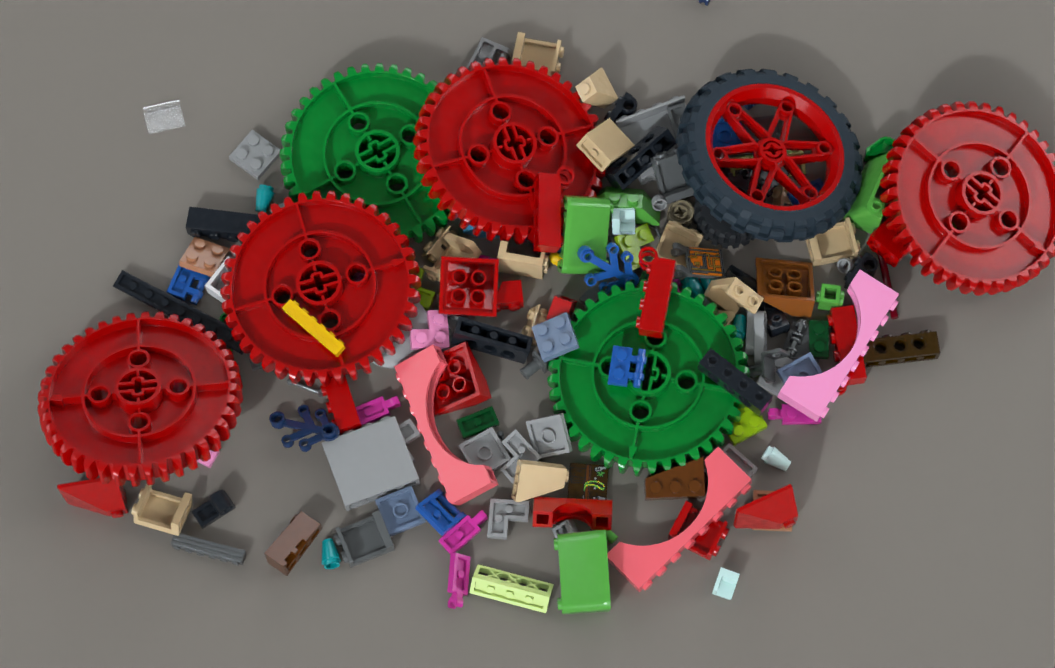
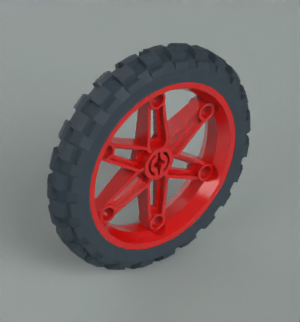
(748, 212)

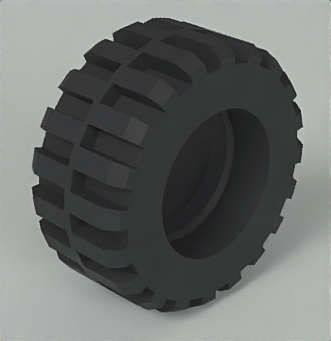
(719, 231)

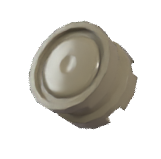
(681, 212)

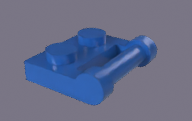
(437, 515)

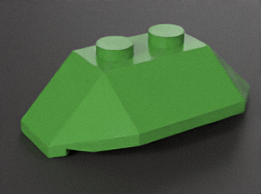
(634, 199)

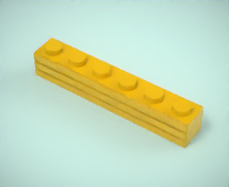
(317, 330)

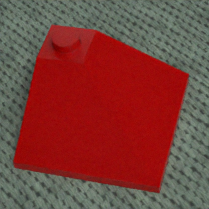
(468, 286)
(461, 382)
(96, 496)
(769, 512)

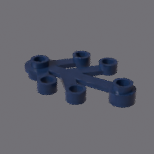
(327, 432)

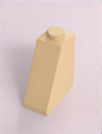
(597, 90)
(537, 479)

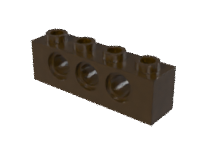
(929, 351)

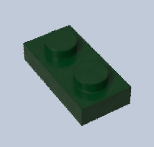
(818, 339)
(477, 422)

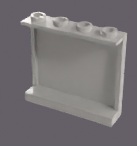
(644, 121)
(370, 462)

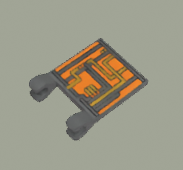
(699, 262)

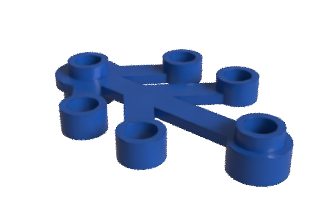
(611, 269)

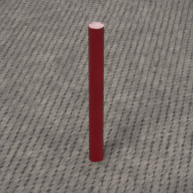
(886, 281)

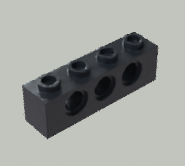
(638, 159)
(492, 340)
(735, 382)

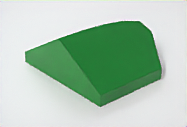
(878, 148)

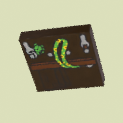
(587, 481)

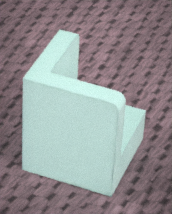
(623, 221)
(725, 583)

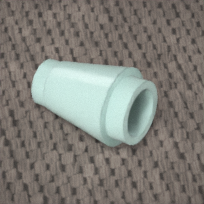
(775, 458)

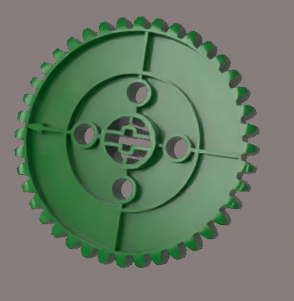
(324, 144)
(678, 419)

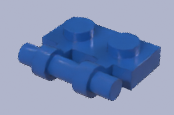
(182, 282)
(620, 366)

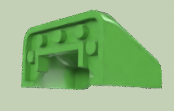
(867, 209)
(584, 224)
(583, 572)

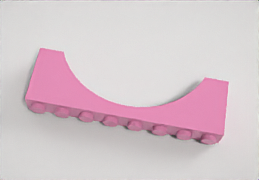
(815, 392)

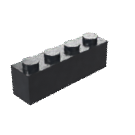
(218, 223)

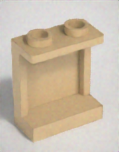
(538, 52)
(605, 144)
(676, 233)
(834, 244)
(456, 247)
(521, 264)
(732, 294)
(161, 510)

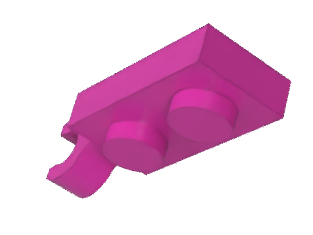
(376, 409)
(790, 416)
(462, 532)
(458, 579)

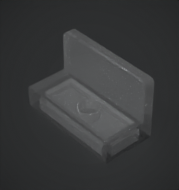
(163, 116)

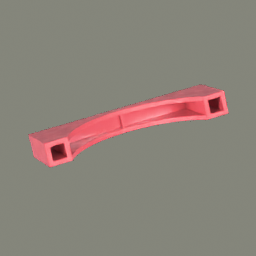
(419, 381)
(644, 563)

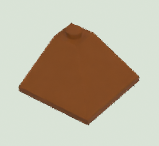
(786, 285)

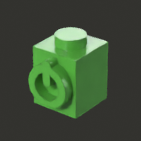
(829, 297)

